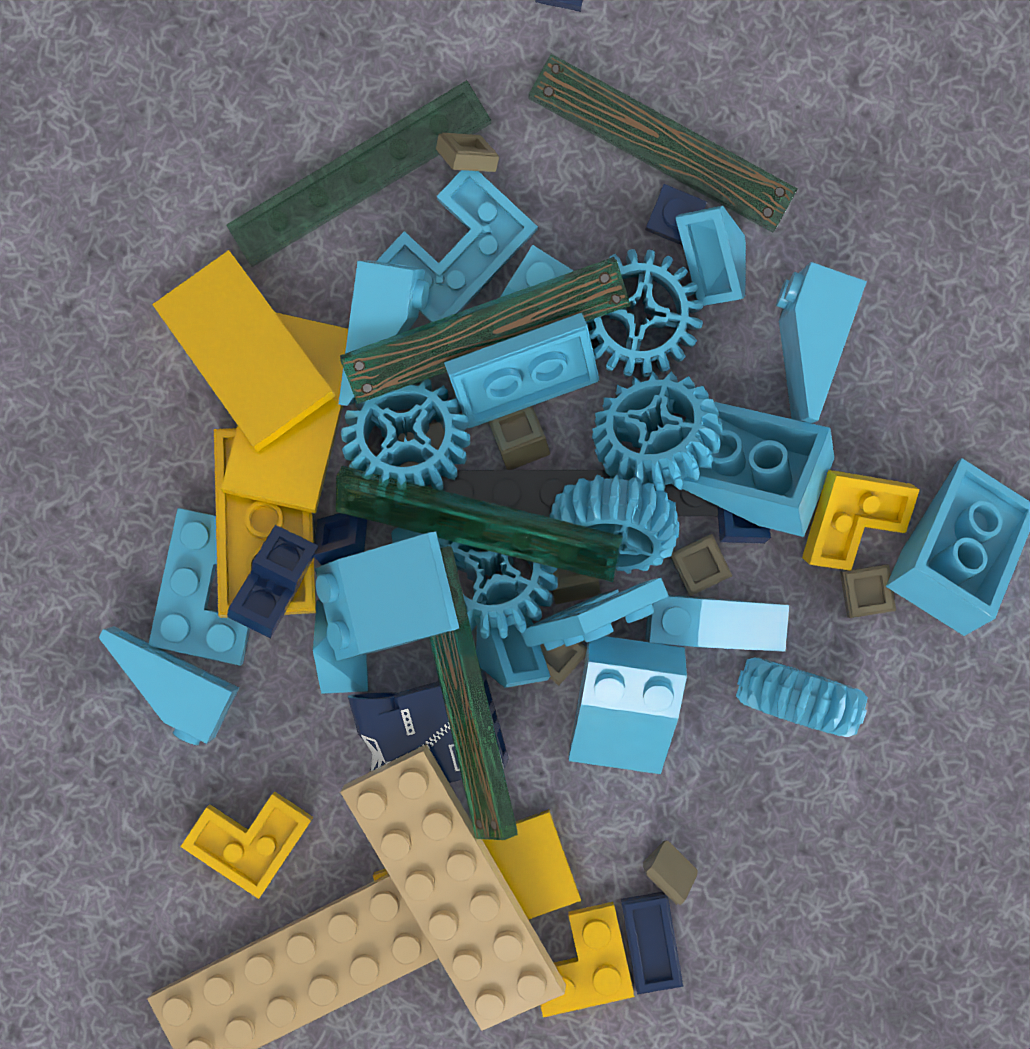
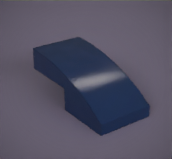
(272, 581)

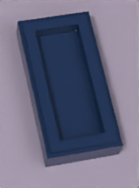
(652, 942)

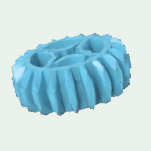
(661, 317)
(423, 407)
(667, 444)
(625, 509)
(525, 594)
(801, 697)

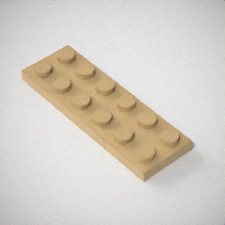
(453, 888)
(295, 973)

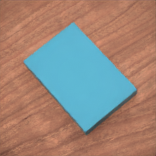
(524, 370)

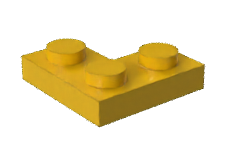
(850, 505)
(251, 854)
(601, 967)

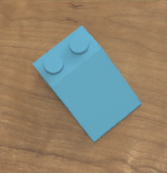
(813, 331)
(766, 469)
(963, 550)
(386, 597)
(628, 704)

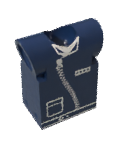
(410, 719)

